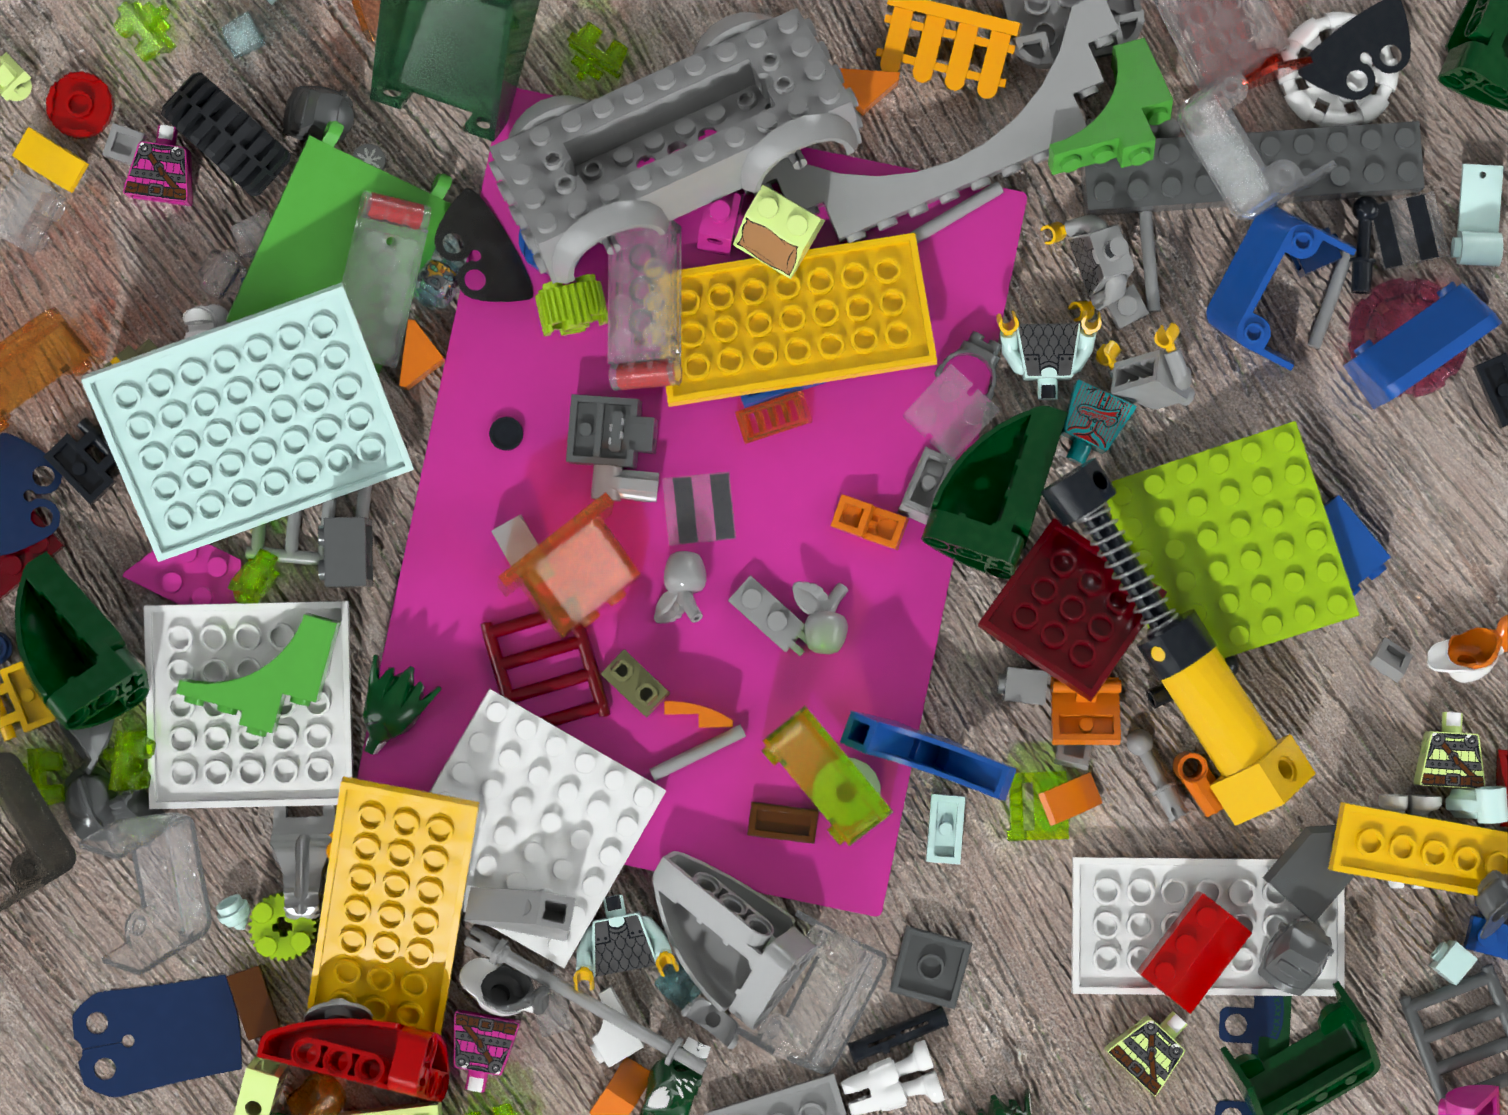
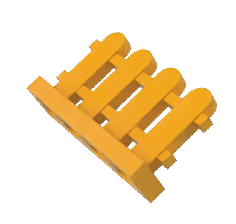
(965, 40)

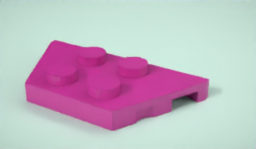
(190, 577)

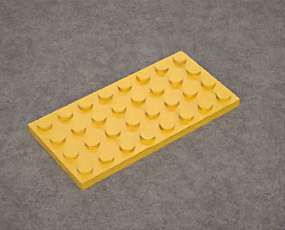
(838, 318)
(393, 901)

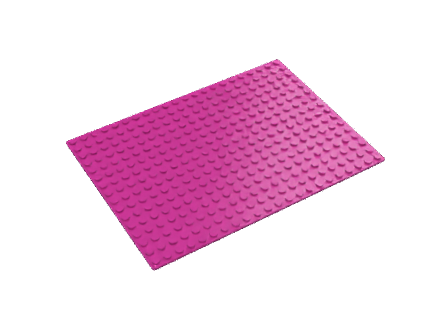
(783, 514)

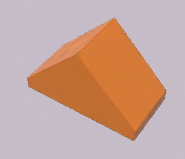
(869, 86)
(419, 357)
(622, 1090)

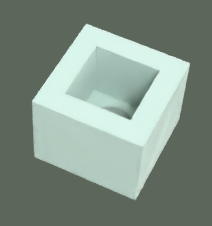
(1452, 961)

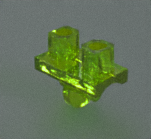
(150, 25)
(584, 44)
(255, 578)
(128, 760)
(38, 764)

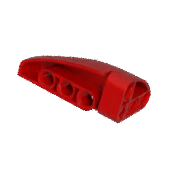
(365, 1052)

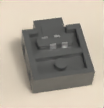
(609, 431)

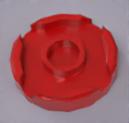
(80, 105)

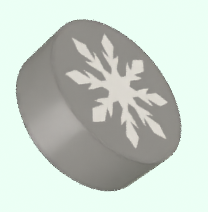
(372, 155)

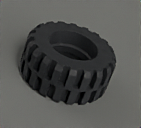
(226, 134)

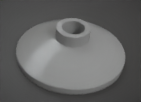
(338, 1009)

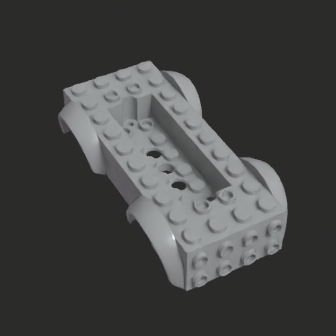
(748, 79)

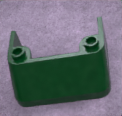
(1311, 1069)

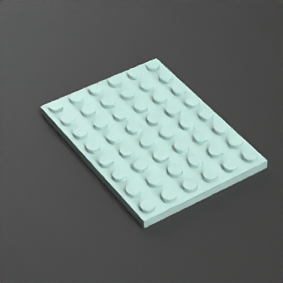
(248, 422)

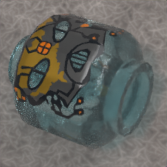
(437, 284)

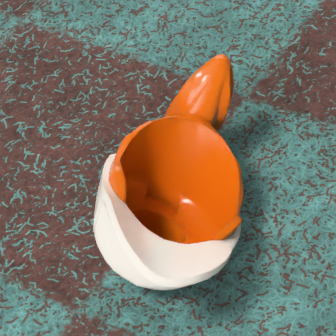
(1470, 653)

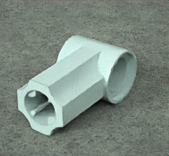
(1482, 803)

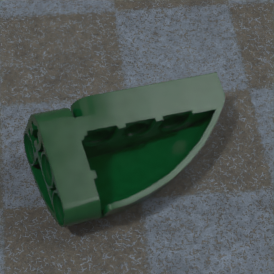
(1479, 54)

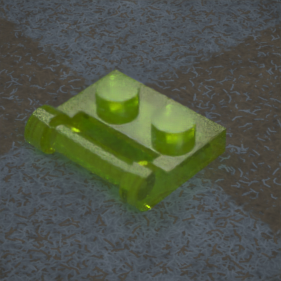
(1042, 830)

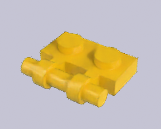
(27, 704)

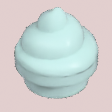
(234, 912)

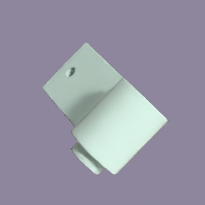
(1479, 216)

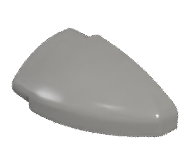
(729, 937)

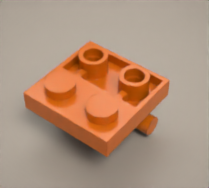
(1085, 722)

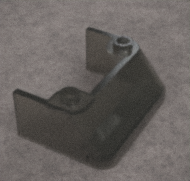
(47, 846)

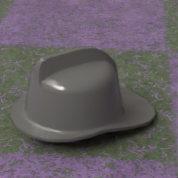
(88, 801)
(1493, 901)

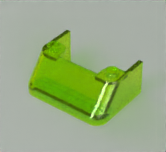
(826, 776)

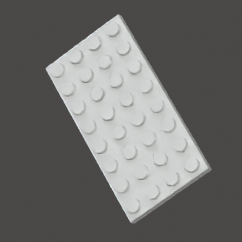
(1132, 901)

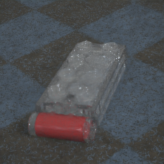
(384, 277)
(645, 309)

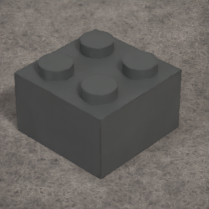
(346, 552)

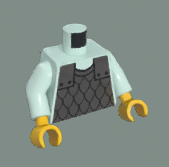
(1047, 350)
(621, 944)

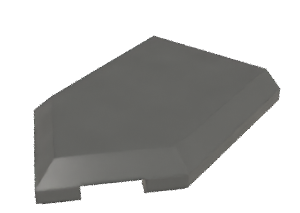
(1304, 874)

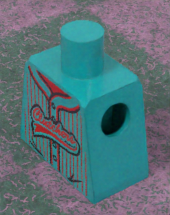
(1093, 420)

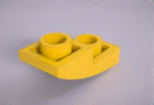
(50, 159)

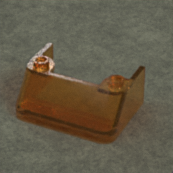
(39, 356)

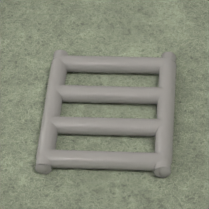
(290, 553)

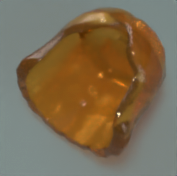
(331, 1100)

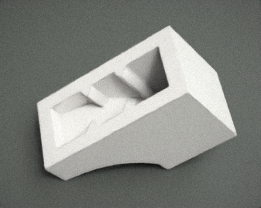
(611, 1042)

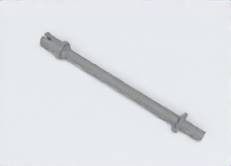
(500, 953)

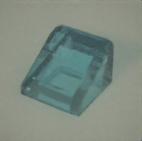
(242, 35)
(677, 986)

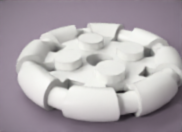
(1303, 101)

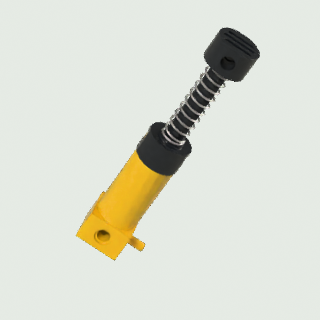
(1253, 765)

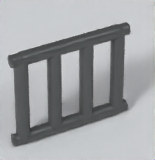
(1424, 1037)

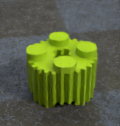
(571, 306)
(270, 940)

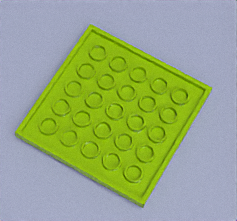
(1239, 539)

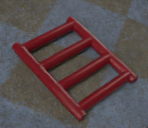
(578, 641)

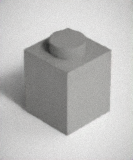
(1023, 685)

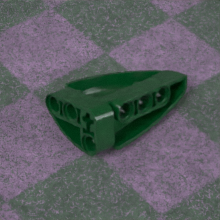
(994, 493)
(73, 650)

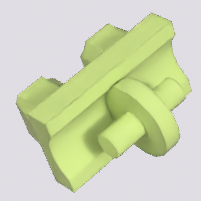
(14, 81)

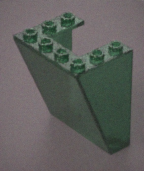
(455, 55)

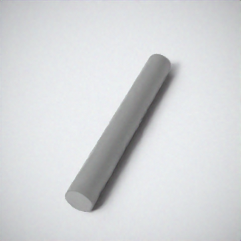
(958, 211)
(1149, 261)
(1330, 300)
(697, 752)

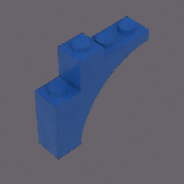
(927, 753)

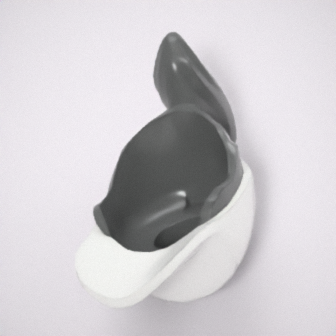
(502, 988)

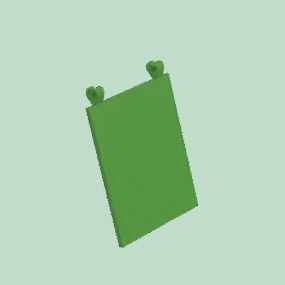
(315, 224)

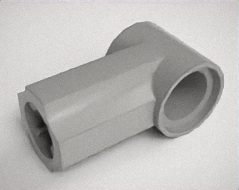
(624, 484)

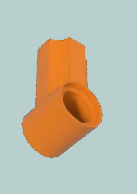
(1198, 783)

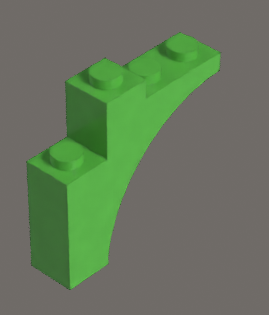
(1123, 125)
(261, 695)

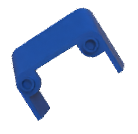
(1252, 270)
(1421, 344)

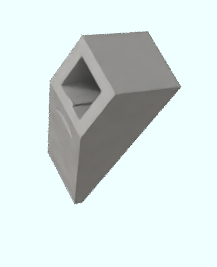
(521, 911)

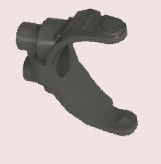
(980, 349)

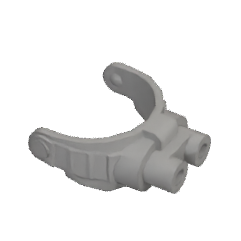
(713, 1020)

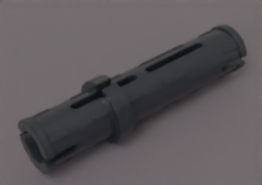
(860, 1050)

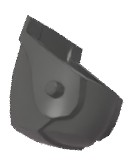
(312, 108)
(89, 743)
(1295, 956)

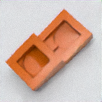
(869, 522)
(707, 716)
(1070, 798)

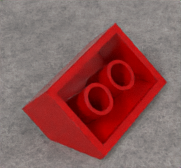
(1194, 951)

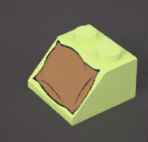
(777, 231)

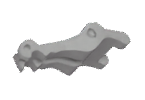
(300, 852)

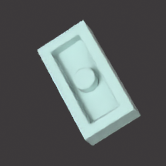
(945, 829)

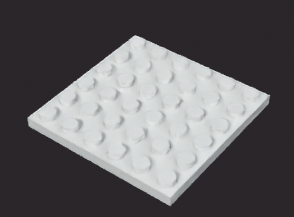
(205, 753)
(547, 813)

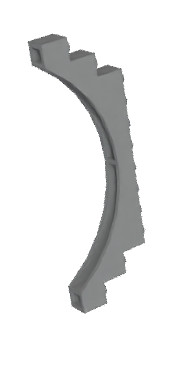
(1050, 116)

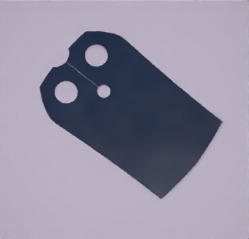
(177, 1033)

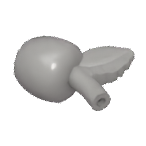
(682, 578)
(823, 628)

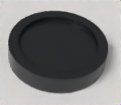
(506, 433)

